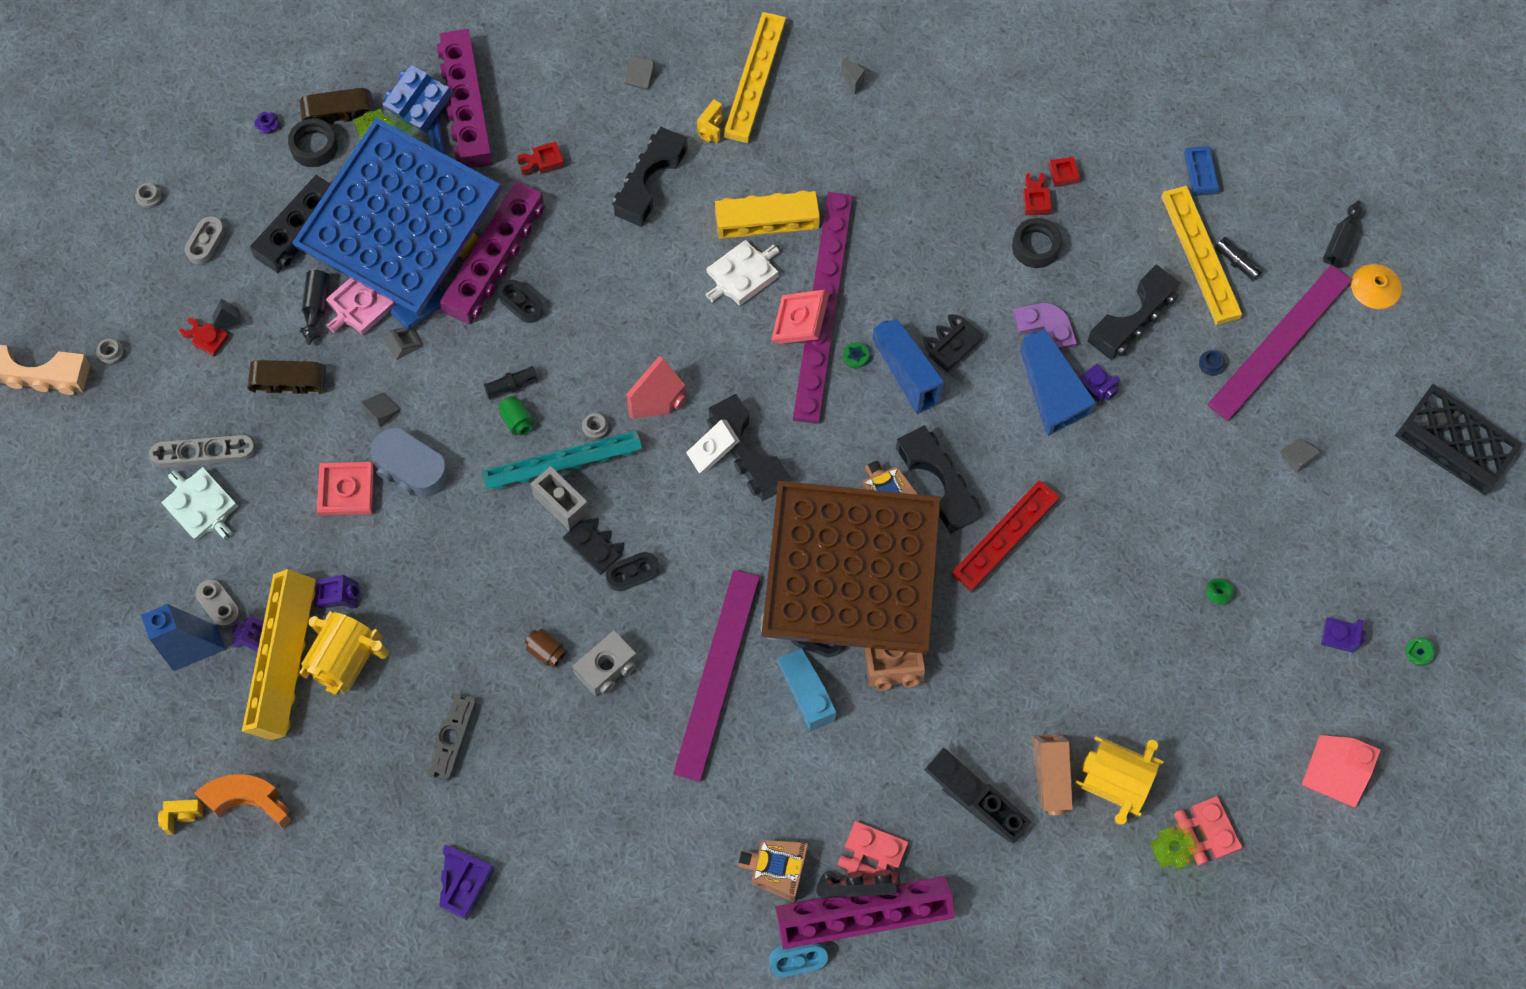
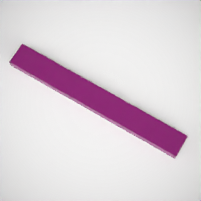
(1279, 343)
(716, 676)

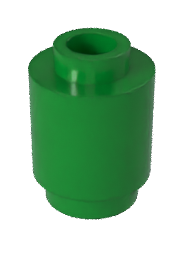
(516, 416)

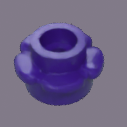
(268, 127)

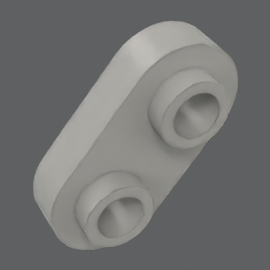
(202, 241)
(217, 602)

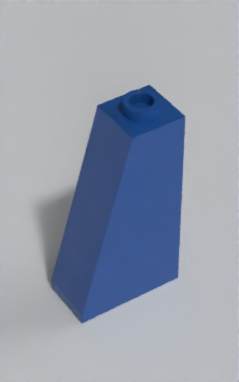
(909, 365)
(1054, 383)
(181, 636)

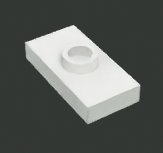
(712, 446)

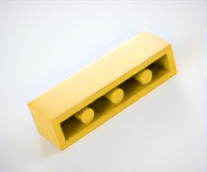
(767, 214)

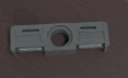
(447, 754)

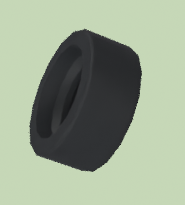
(312, 126)
(1032, 259)

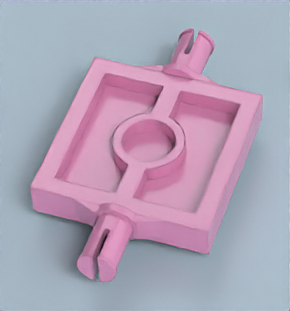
(357, 307)

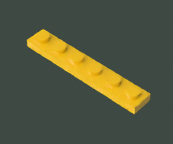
(754, 77)
(1201, 255)

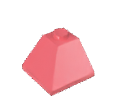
(656, 392)
(1341, 768)

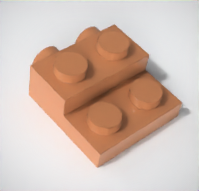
(893, 667)

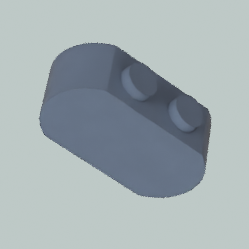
(408, 463)

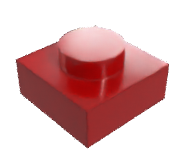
(1064, 171)

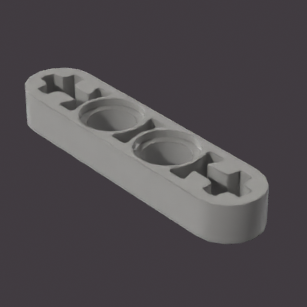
(202, 451)

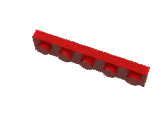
(1005, 536)

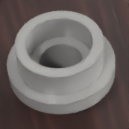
(143, 190)
(106, 345)
(595, 419)

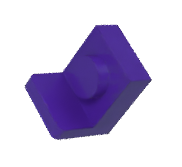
(1100, 384)
(336, 592)
(248, 633)
(1343, 634)

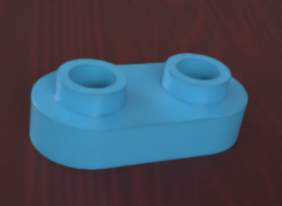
(797, 959)

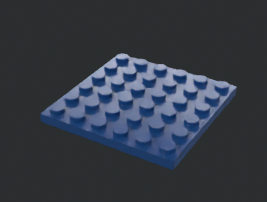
(397, 216)

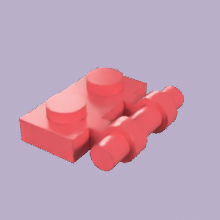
(1215, 828)
(873, 845)

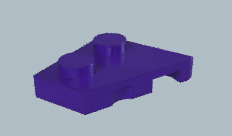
(462, 882)

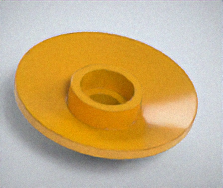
(1372, 294)

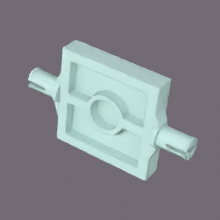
(200, 504)

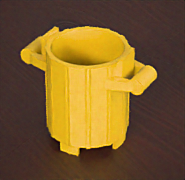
(340, 651)
(1120, 775)

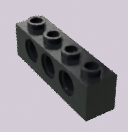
(283, 229)

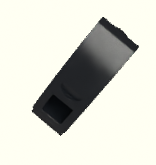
(977, 797)

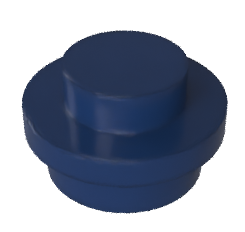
(1211, 362)

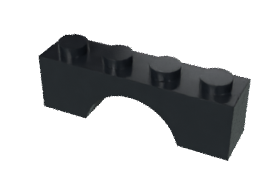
(663, 152)
(1114, 333)
(922, 451)
(761, 471)

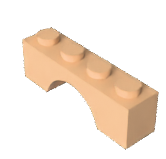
(63, 372)

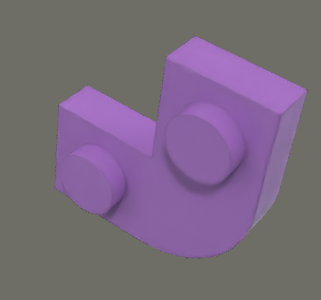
(1047, 317)

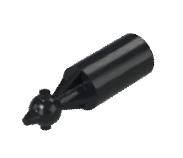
(1343, 237)
(314, 302)

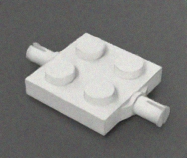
(742, 273)

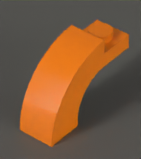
(242, 789)

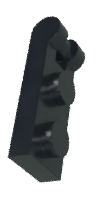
(858, 884)

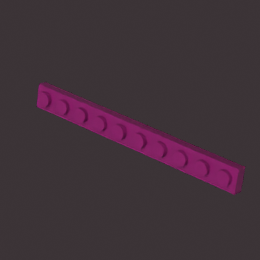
(827, 277)

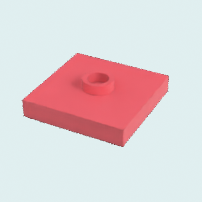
(800, 317)
(345, 488)

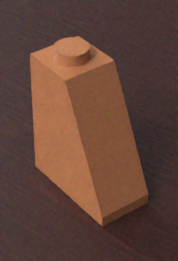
(1053, 773)

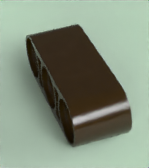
(337, 105)
(286, 376)

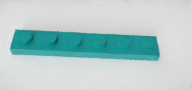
(571, 457)

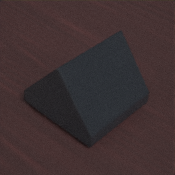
(225, 315)

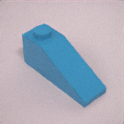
(807, 690)

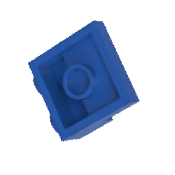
(417, 98)

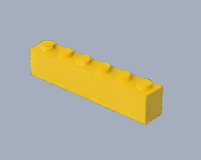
(279, 655)

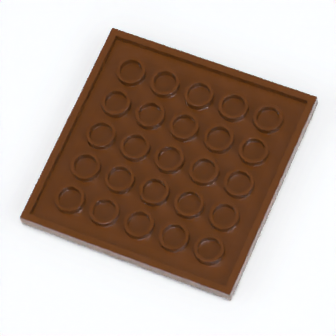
(851, 567)

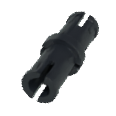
(1239, 258)
(510, 382)

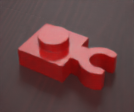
(544, 157)
(1035, 197)
(205, 338)

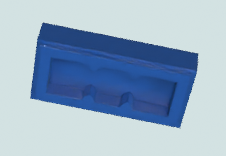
(1201, 171)
(409, 319)

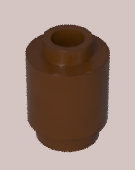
(545, 647)

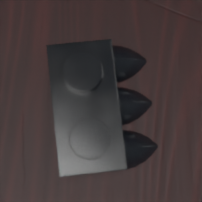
(953, 343)
(593, 546)

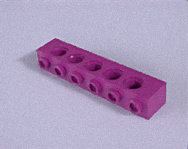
(458, 45)
(518, 200)
(847, 917)

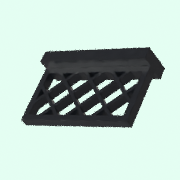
(1451, 458)

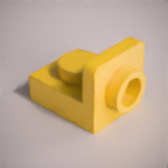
(709, 121)
(182, 810)

